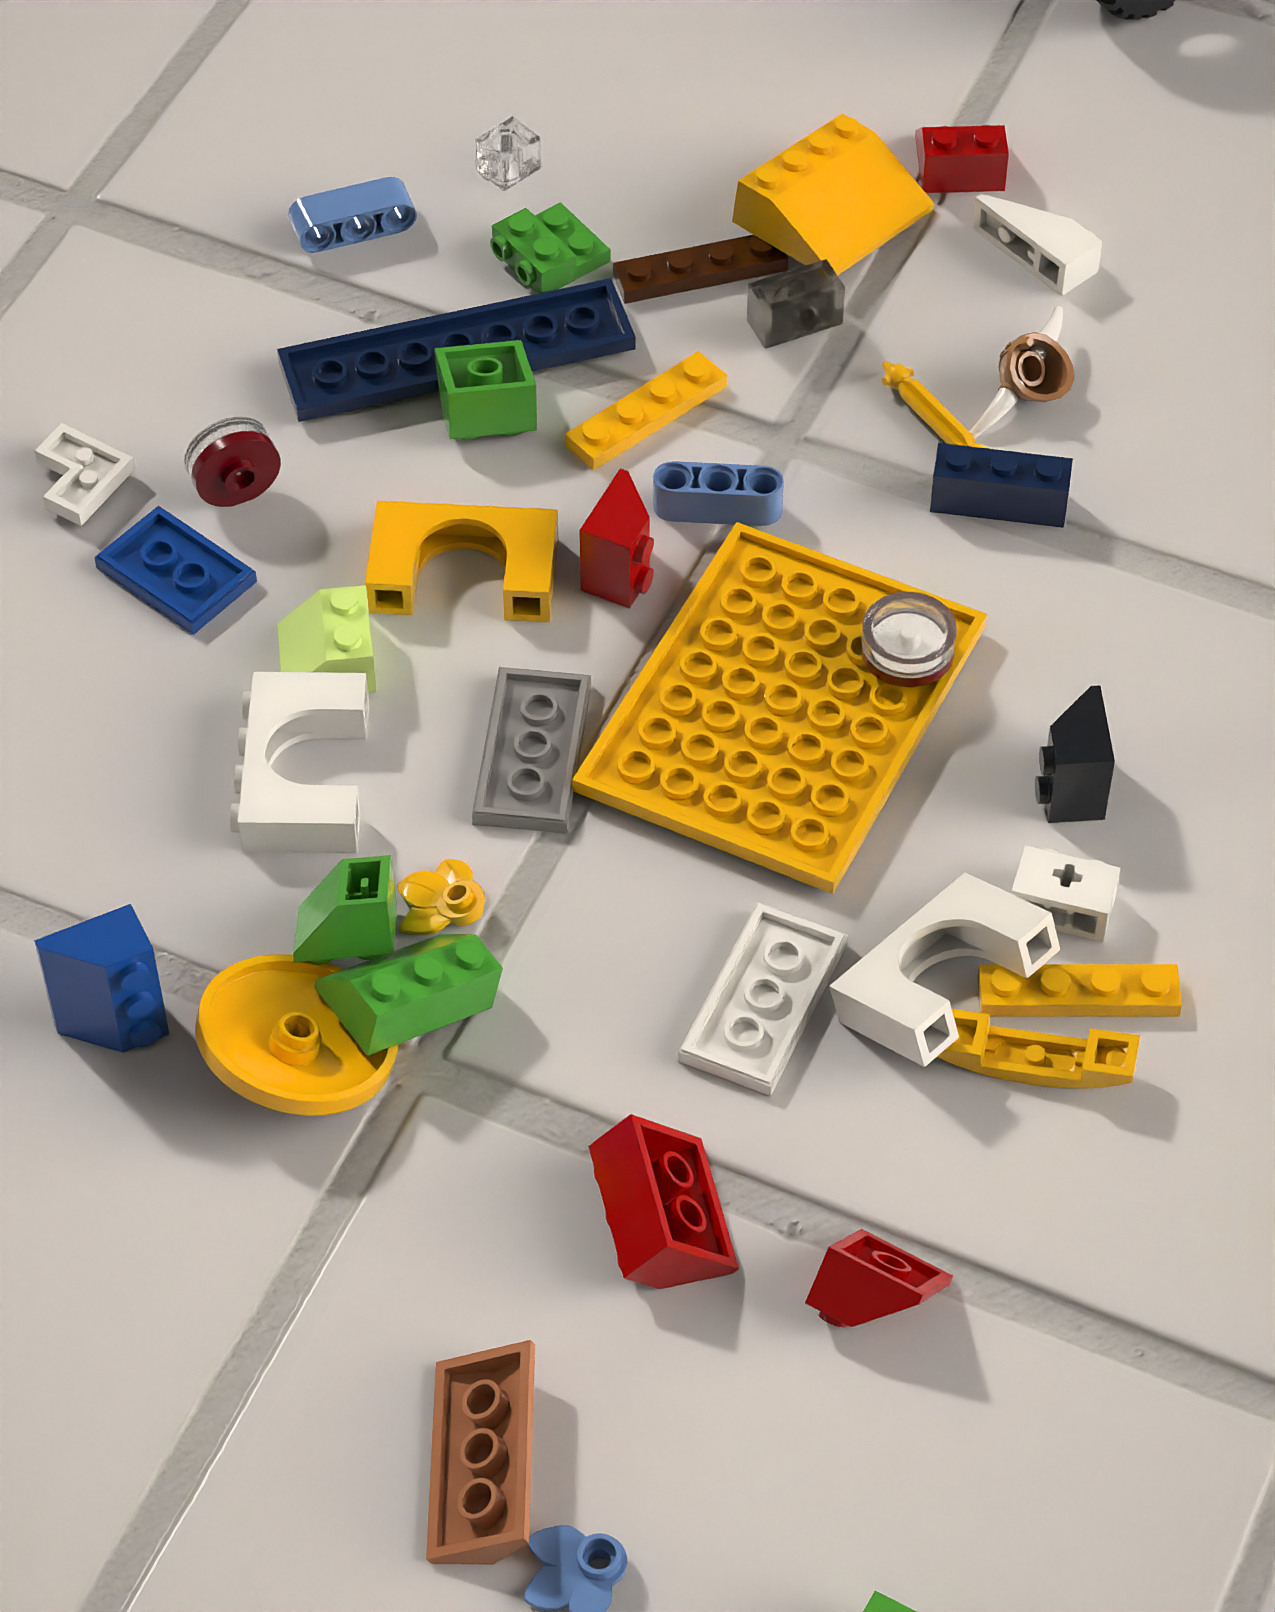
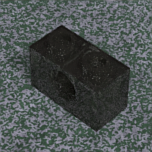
(795, 303)

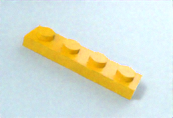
(645, 410)
(1081, 991)

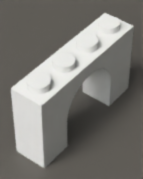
(281, 712)
(962, 920)

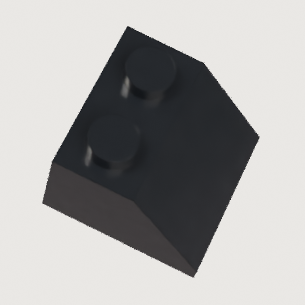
(1077, 762)

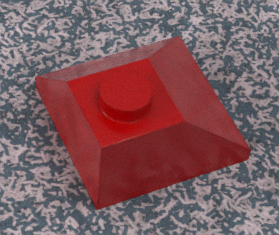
(871, 1279)

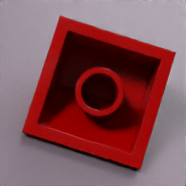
(962, 158)
(617, 545)

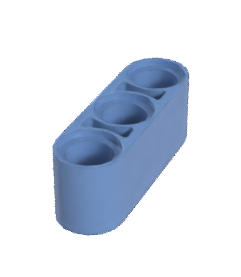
(352, 214)
(718, 493)

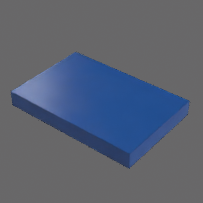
(175, 569)

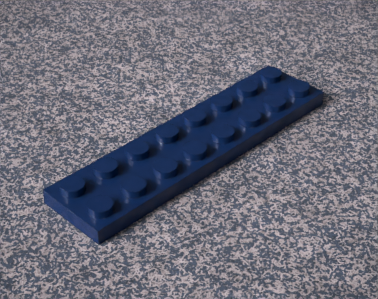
(400, 358)

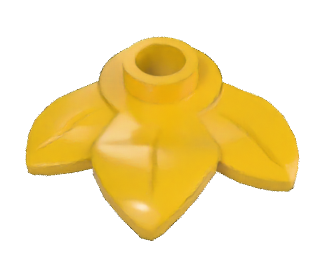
(441, 898)

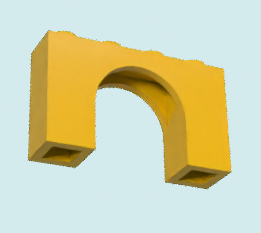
(414, 533)

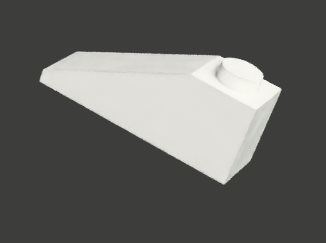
(1042, 242)

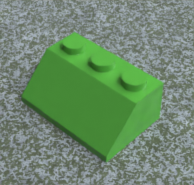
(413, 990)

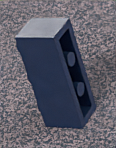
(1001, 485)

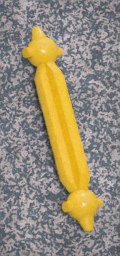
(926, 405)

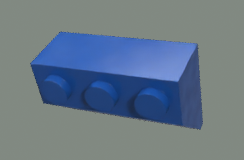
(104, 982)

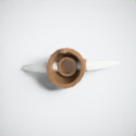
(1030, 370)

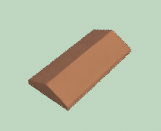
(481, 1456)

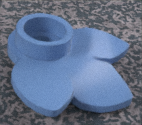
(567, 1573)

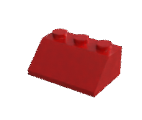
(661, 1204)

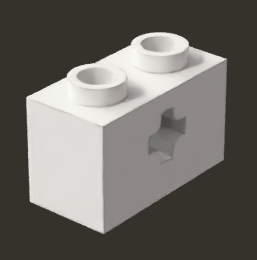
(1071, 888)

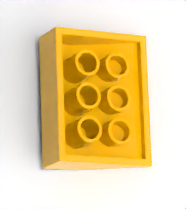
(830, 196)

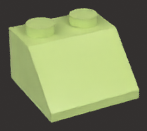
(329, 634)

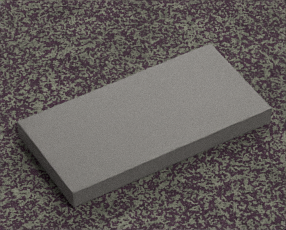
(532, 750)

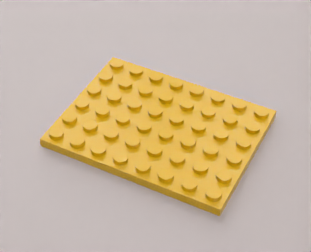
(764, 718)

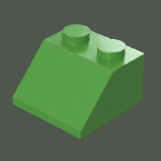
(486, 390)

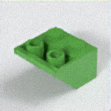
(349, 913)

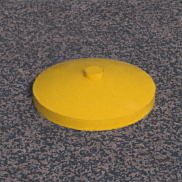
(281, 1041)

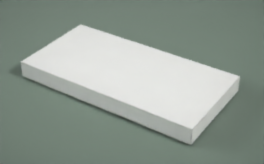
(763, 999)

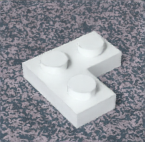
(88, 470)

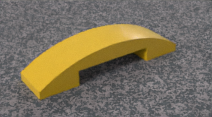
(1042, 1058)

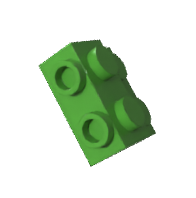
(548, 247)

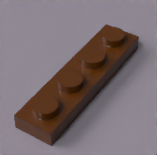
(697, 268)

